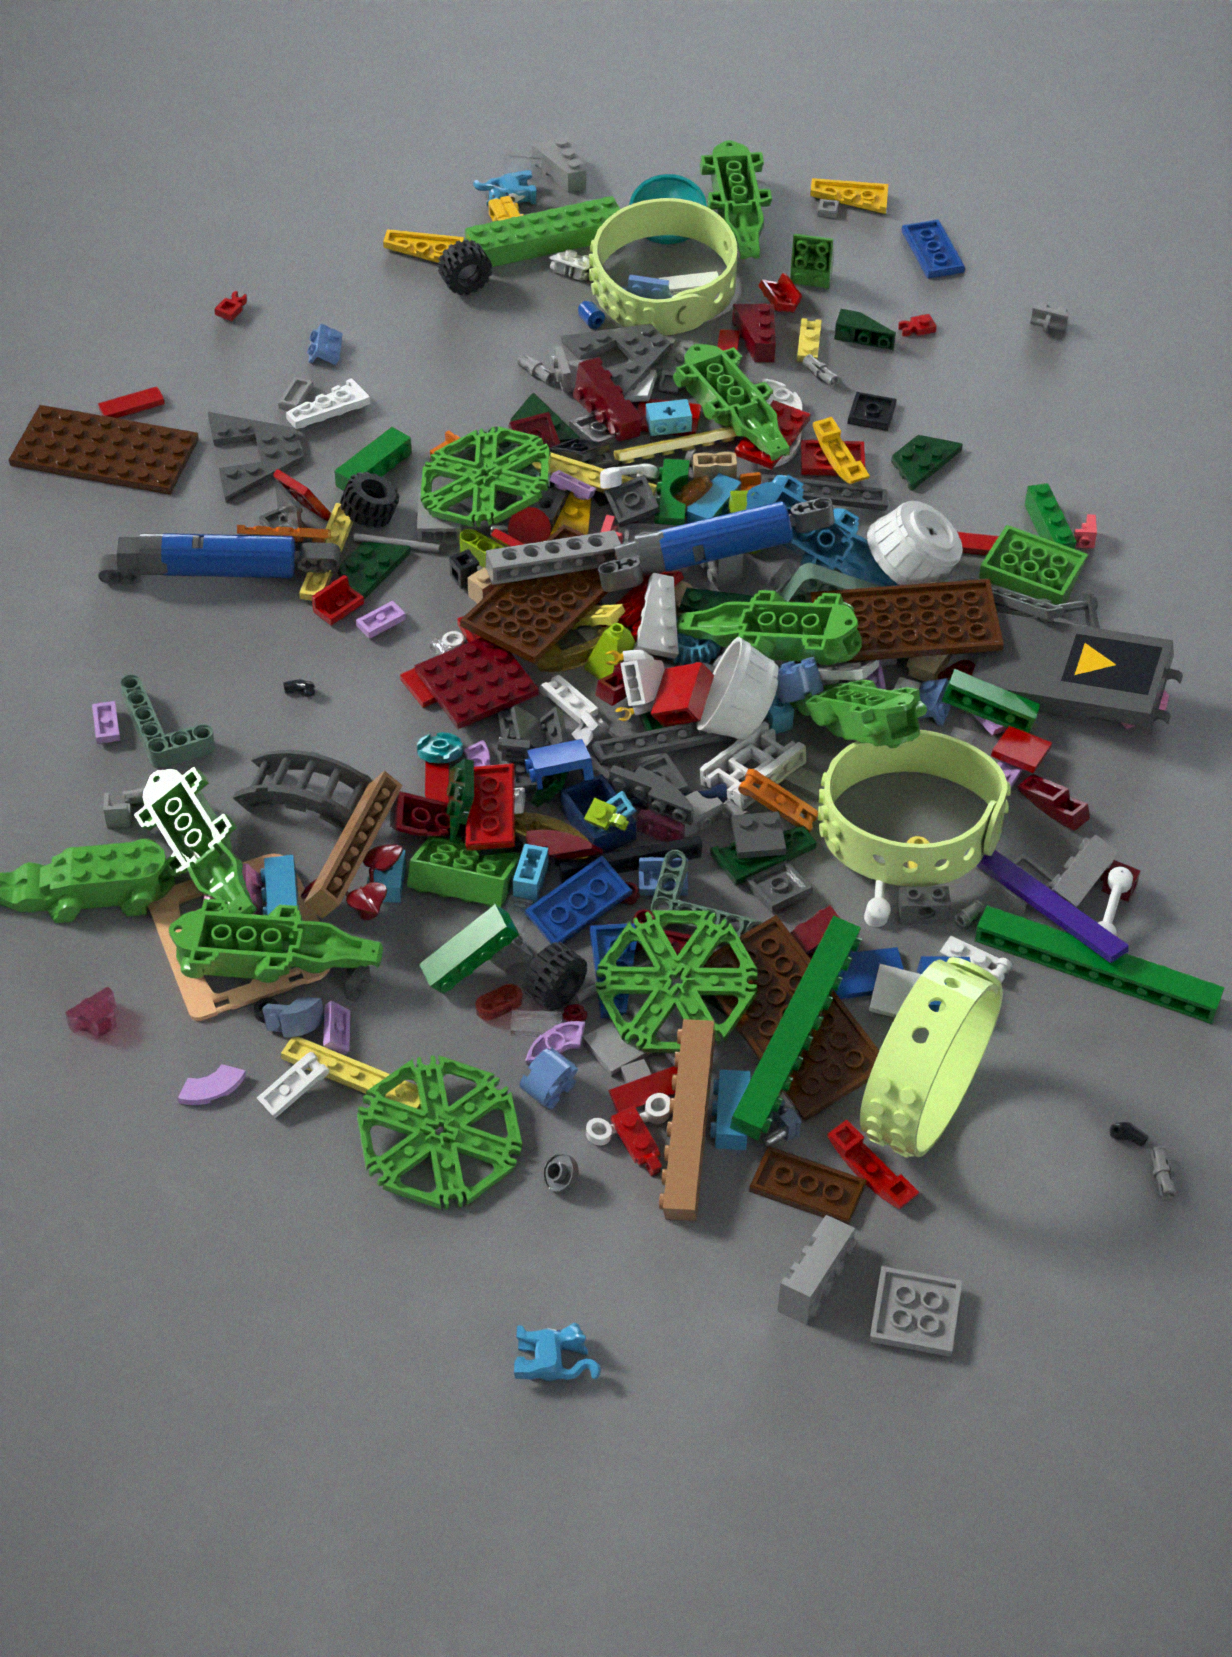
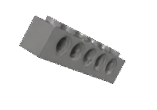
(551, 557)

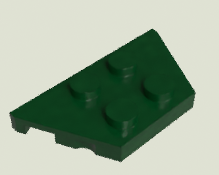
(536, 406)
(923, 457)
(372, 565)
(461, 796)

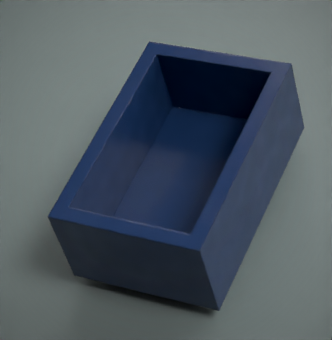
(575, 804)

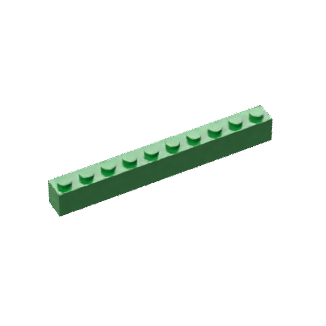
(1126, 974)
(795, 1028)

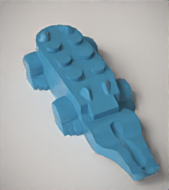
(829, 547)

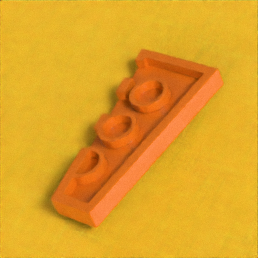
(298, 534)

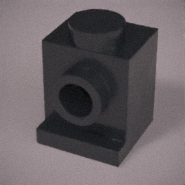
(462, 566)

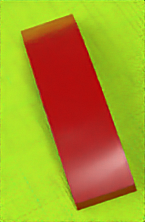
(866, 1165)

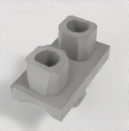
(1049, 318)

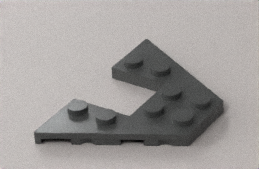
(640, 343)
(277, 447)

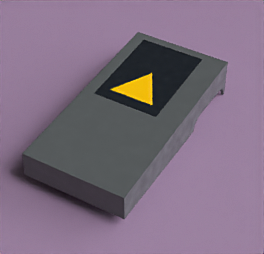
(1081, 670)

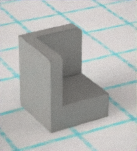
(116, 814)

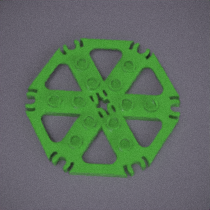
(471, 478)
(668, 965)
(442, 1148)

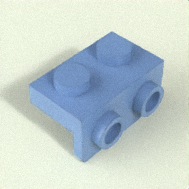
(325, 344)
(931, 695)
(649, 874)

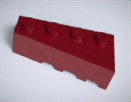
(605, 400)

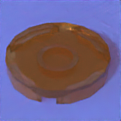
(694, 490)

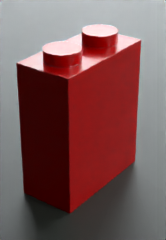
(682, 694)

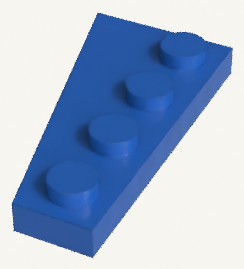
(601, 941)

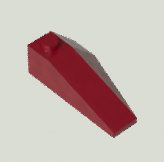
(420, 816)

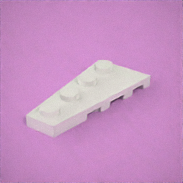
(330, 405)
(658, 625)

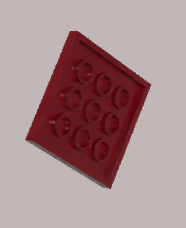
(475, 681)

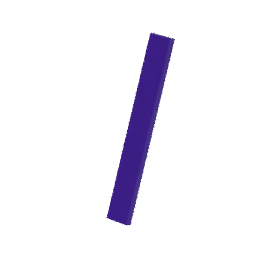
(1053, 906)

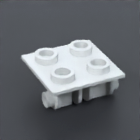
(571, 264)

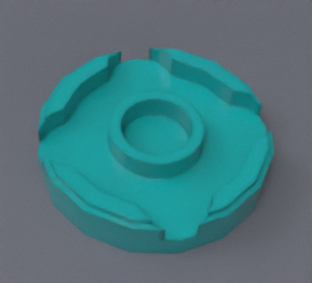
(440, 748)

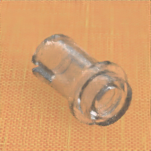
(439, 646)

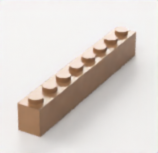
(353, 845)
(689, 1120)

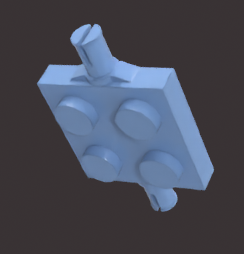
(648, 287)

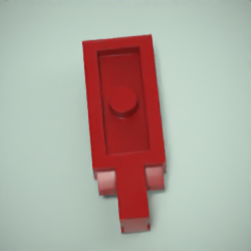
(637, 1139)

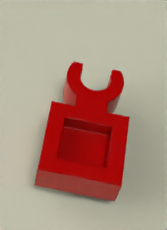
(231, 308)
(918, 324)

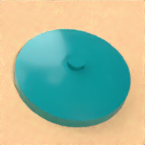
(668, 187)

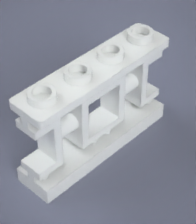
(732, 759)

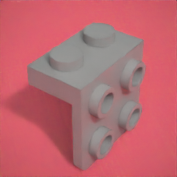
(565, 370)

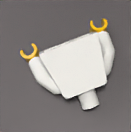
(641, 680)

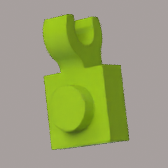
(604, 814)

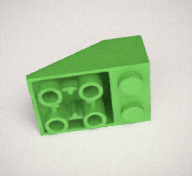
(812, 260)

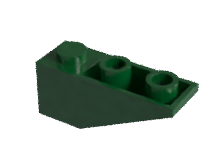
(861, 329)

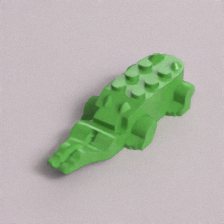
(737, 193)
(731, 397)
(781, 627)
(866, 712)
(196, 836)
(90, 878)
(263, 945)

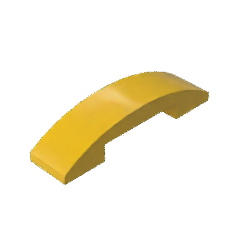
(837, 453)

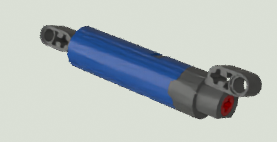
(711, 540)
(214, 557)

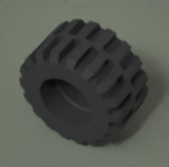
(464, 267)
(369, 500)
(554, 976)

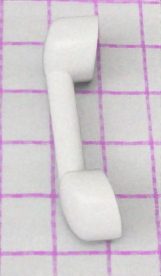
(612, 476)
(1119, 881)
(878, 908)
(656, 1112)

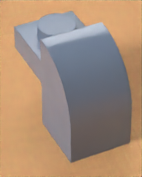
(294, 1019)

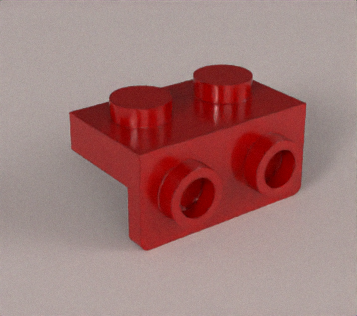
(781, 293)
(336, 601)

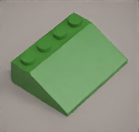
(1032, 565)
(460, 873)

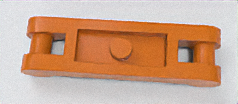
(778, 799)

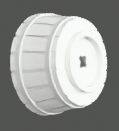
(915, 544)
(739, 692)

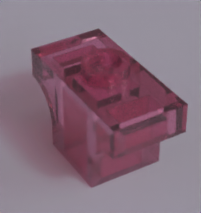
(659, 826)
(94, 1014)

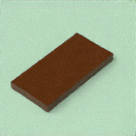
(807, 1185)

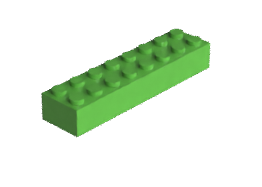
(542, 231)

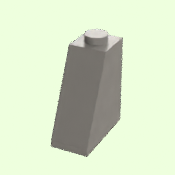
(435, 529)

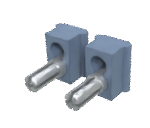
(788, 1125)

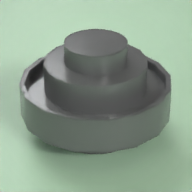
(560, 1173)

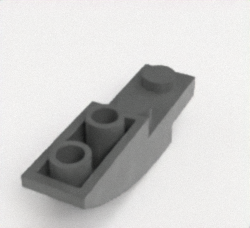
(661, 795)

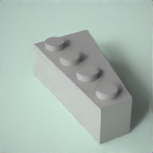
(814, 1272)

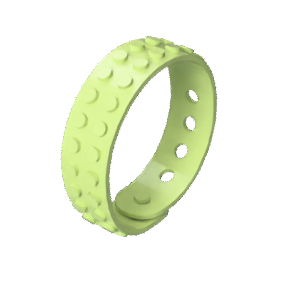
(656, 218)
(928, 754)
(921, 1085)

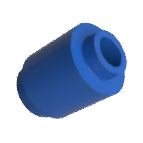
(591, 314)

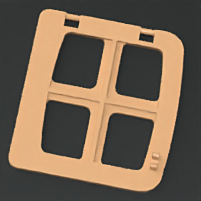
(196, 991)

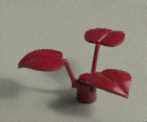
(370, 897)

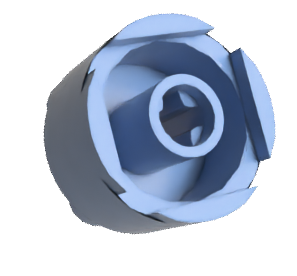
(798, 680)
(549, 1077)

